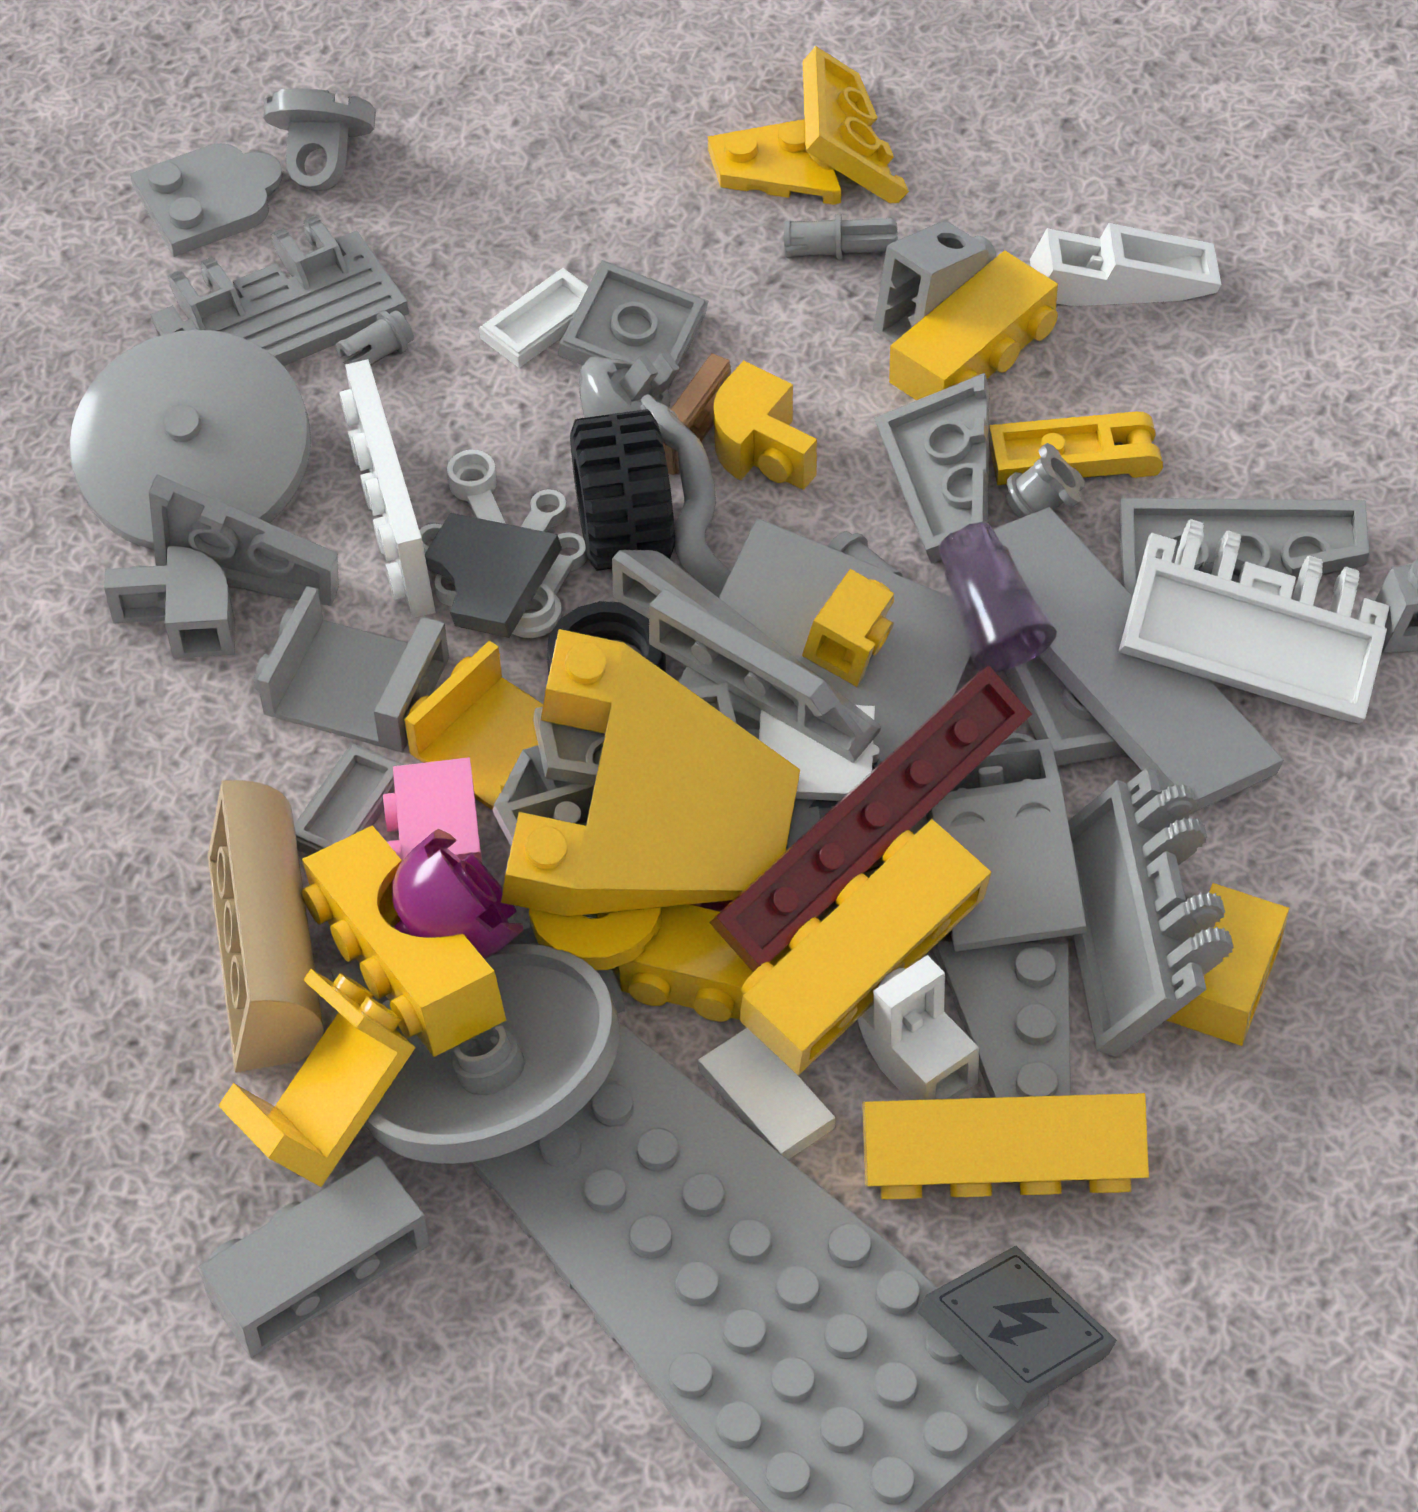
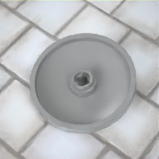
(197, 413)
(512, 1078)

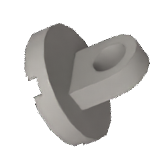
(317, 123)

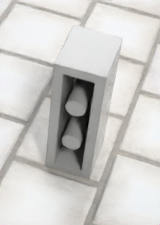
(314, 1255)

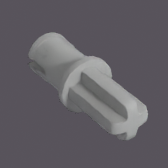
(838, 236)

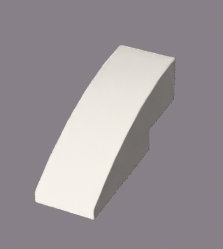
(1126, 266)

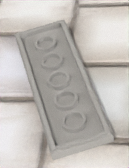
(1152, 711)

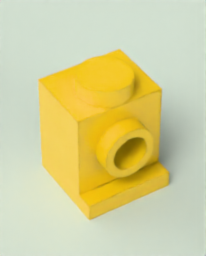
(850, 627)

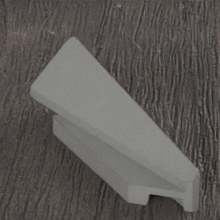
(728, 649)

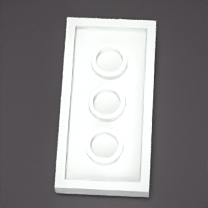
(386, 490)

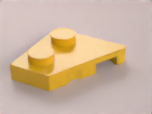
(771, 161)

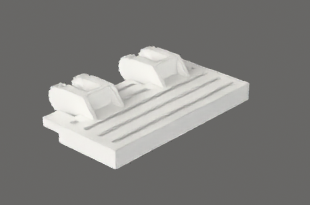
(1252, 629)

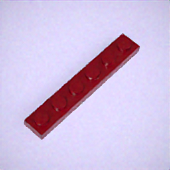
(870, 818)

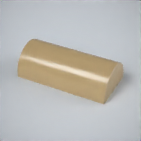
(262, 927)

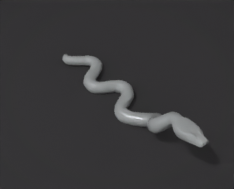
(698, 499)

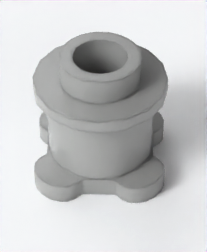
(1044, 484)

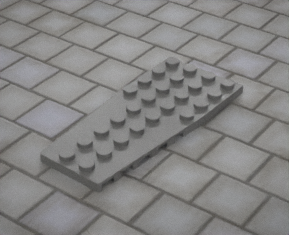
(752, 1300)

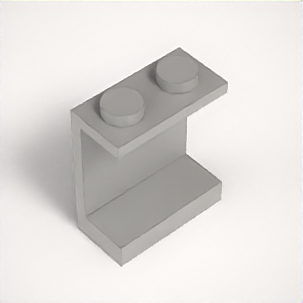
(348, 676)

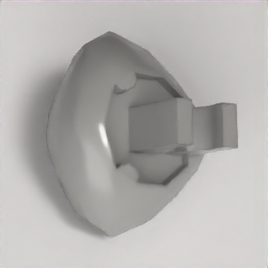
(618, 386)

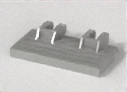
(323, 302)
(1142, 939)

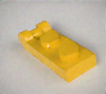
(1082, 442)

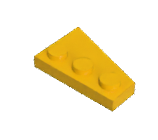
(840, 127)

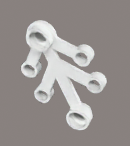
(480, 466)

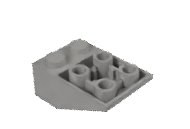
(1018, 827)

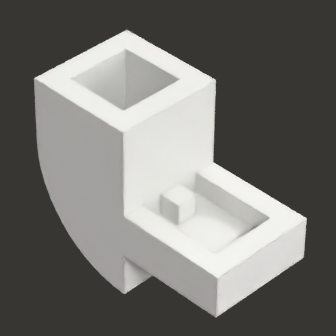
(915, 1038)

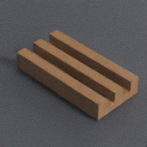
(696, 403)

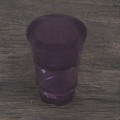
(993, 600)

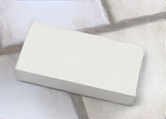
(535, 318)
(766, 1094)

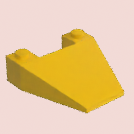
(678, 800)

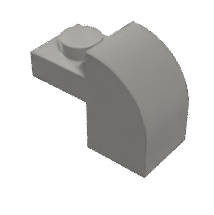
(185, 593)

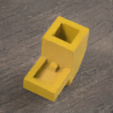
(755, 429)

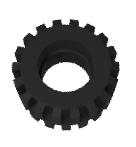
(622, 485)

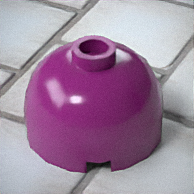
(451, 896)

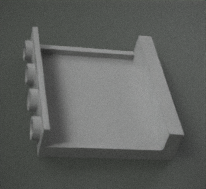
(783, 586)

